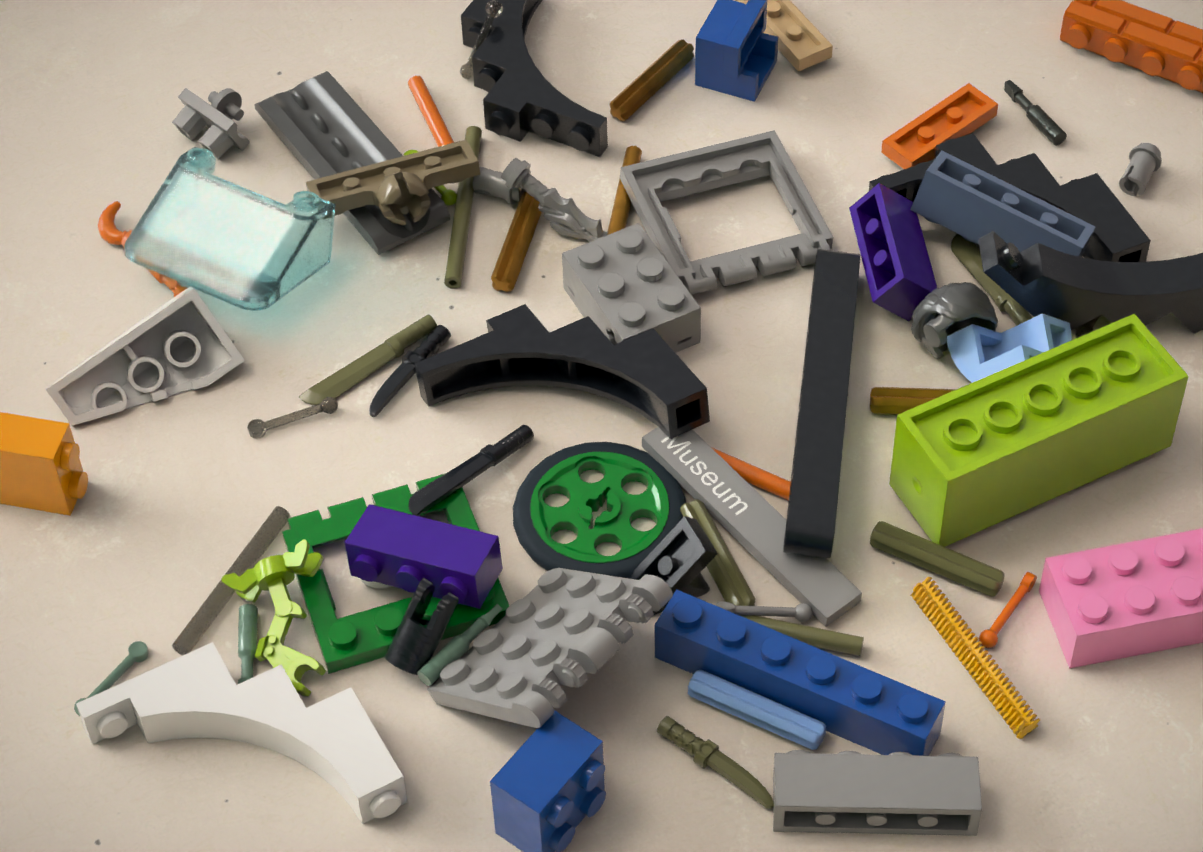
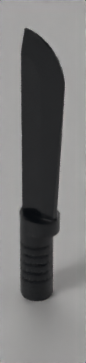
(459, 476)

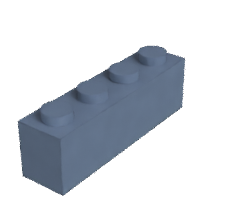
(980, 203)

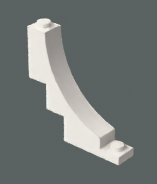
(201, 700)

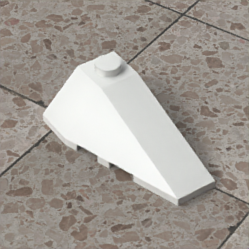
(158, 357)

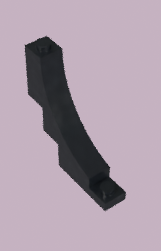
(1085, 288)

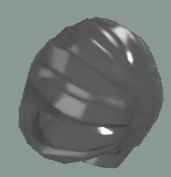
(949, 311)

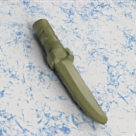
(708, 754)

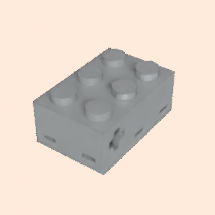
(631, 289)

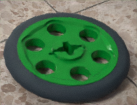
(560, 474)

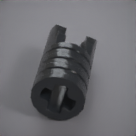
(418, 635)

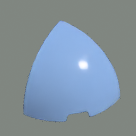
(984, 351)

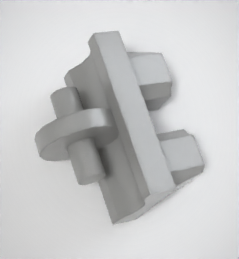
(217, 116)

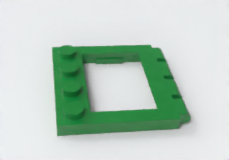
(369, 633)

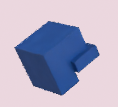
(734, 50)

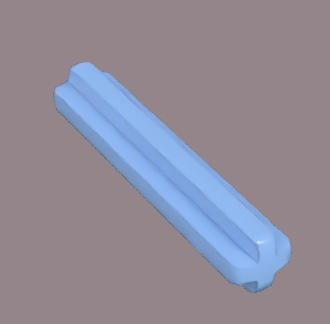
(757, 709)

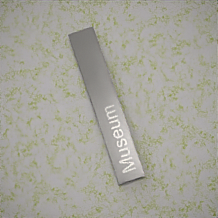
(752, 522)

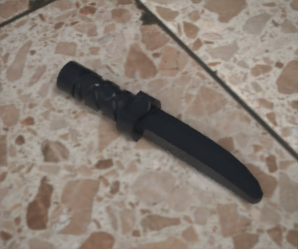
(406, 370)

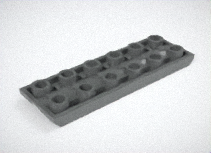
(336, 136)

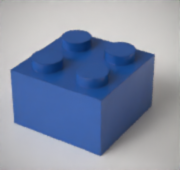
(549, 787)

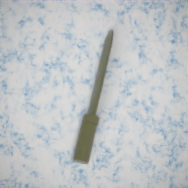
(970, 257)
(368, 363)

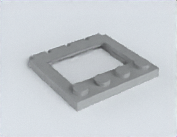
(714, 168)

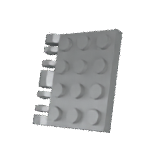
(548, 641)

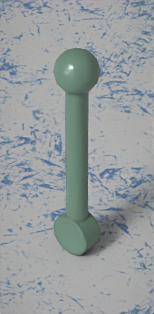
(137, 653)

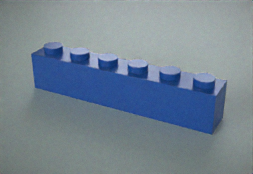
(816, 683)

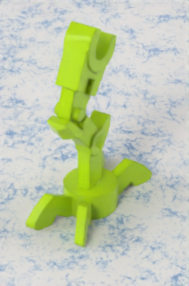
(274, 575)

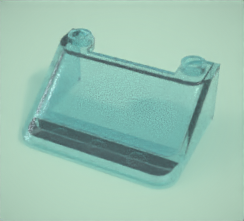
(231, 237)

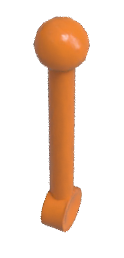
(989, 637)

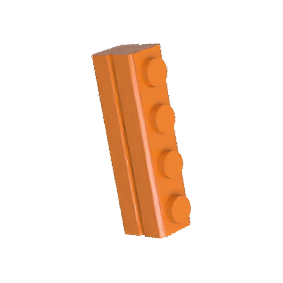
(1137, 39)

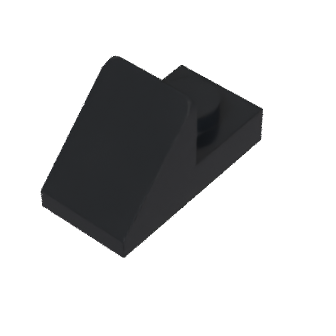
(680, 559)

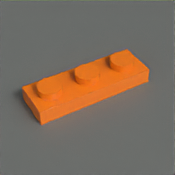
(947, 120)

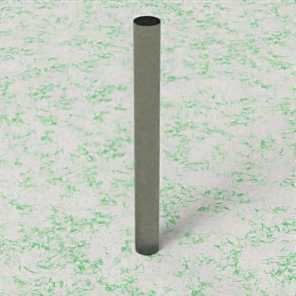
(222, 593)

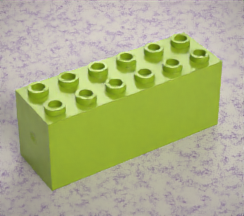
(1036, 430)

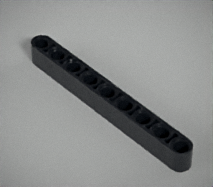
(822, 406)

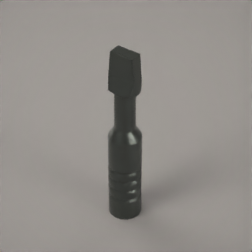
(1036, 114)

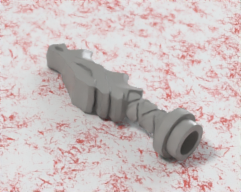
(562, 212)

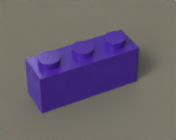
(892, 251)
(406, 548)

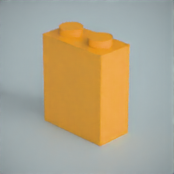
(39, 464)

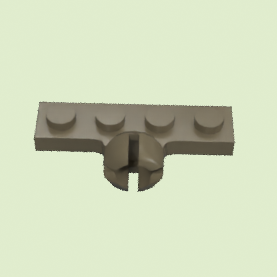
(399, 183)

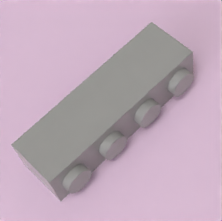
(876, 793)

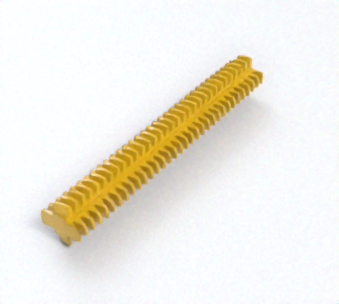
(974, 658)

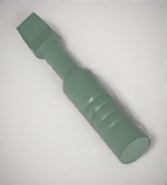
(247, 639)
(455, 648)

